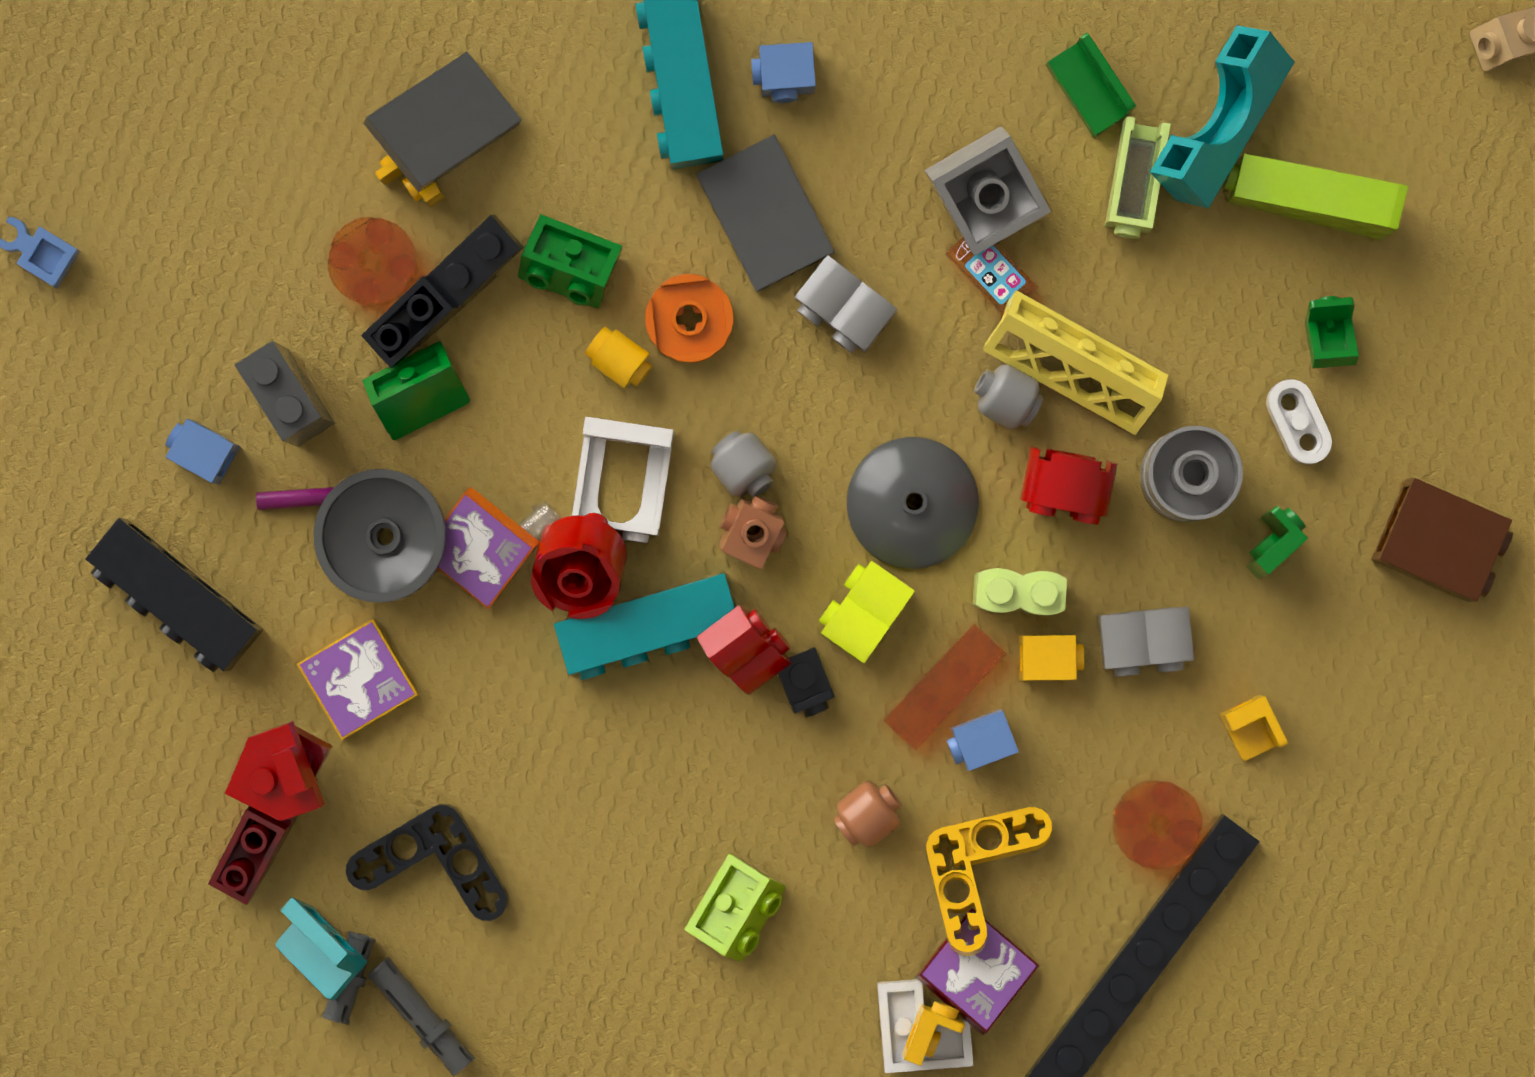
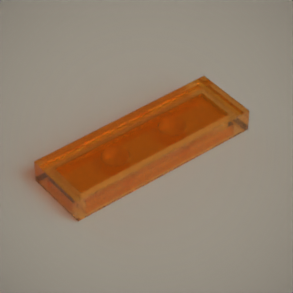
(944, 686)

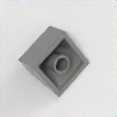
(988, 190)

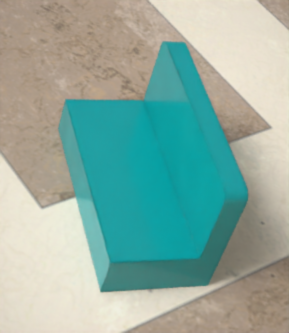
(318, 949)

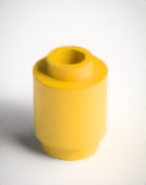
(618, 357)

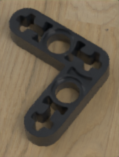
(427, 844)

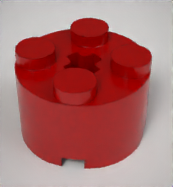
(1068, 484)
(579, 566)

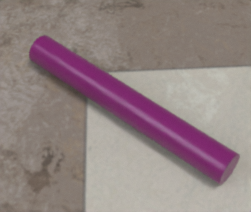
(291, 498)

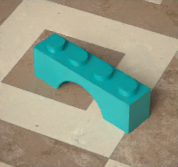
(1249, 77)

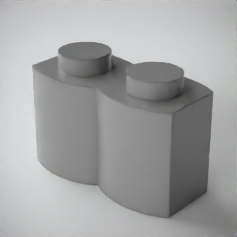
(844, 305)
(1146, 639)

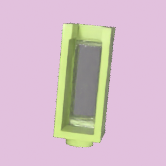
(1133, 186)

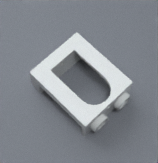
(660, 440)

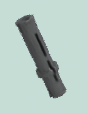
(420, 1016)

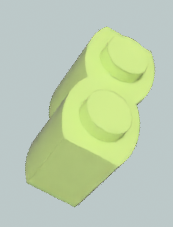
(1006, 591)

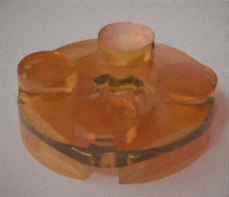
(347, 256)
(1181, 831)

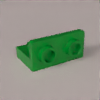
(568, 261)
(1279, 545)

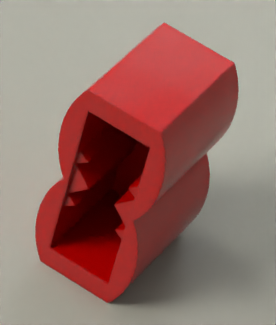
(745, 648)

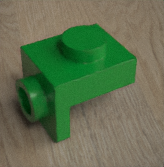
(1331, 332)

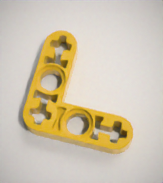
(970, 854)

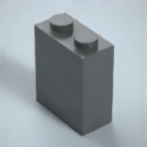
(284, 394)

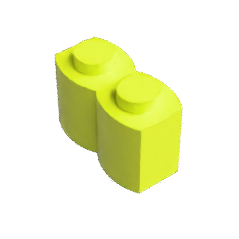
(866, 611)

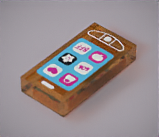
(991, 273)

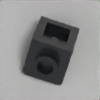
(806, 684)

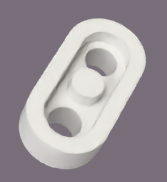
(1301, 420)

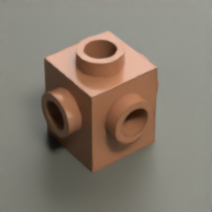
(755, 545)

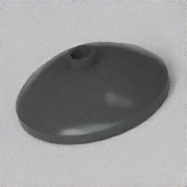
(880, 510)
(350, 531)

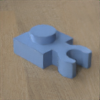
(41, 254)

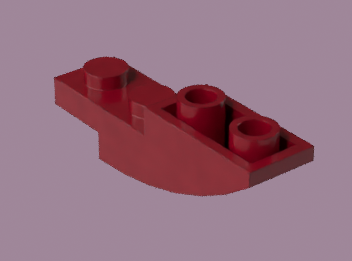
(260, 838)

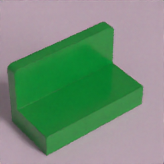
(1091, 85)
(416, 391)

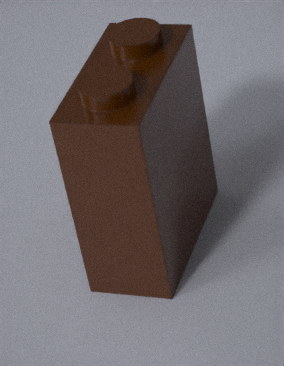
(1443, 540)

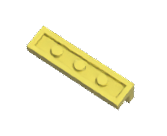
(1082, 357)

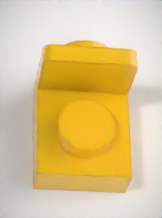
(390, 171)
(923, 1037)

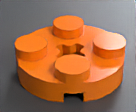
(669, 303)

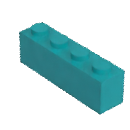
(683, 82)
(643, 625)

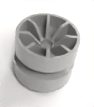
(1191, 474)

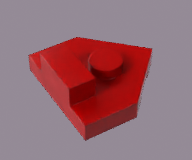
(275, 775)

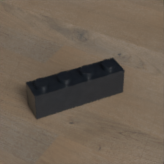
(174, 595)

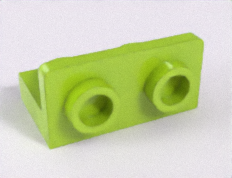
(735, 909)

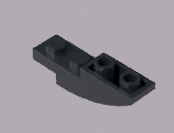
(443, 291)

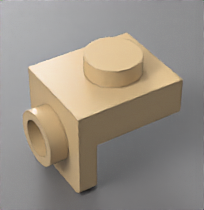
(1505, 38)

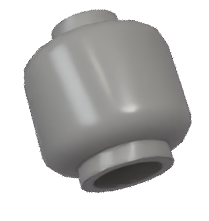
(1008, 396)
(743, 464)

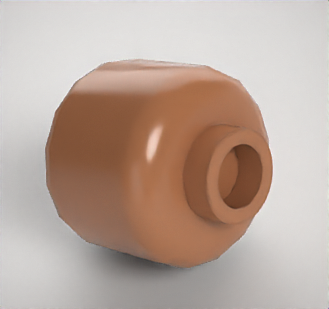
(868, 814)

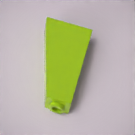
(1317, 195)

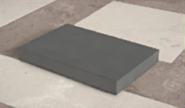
(442, 121)
(765, 213)

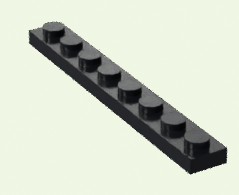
(1146, 951)

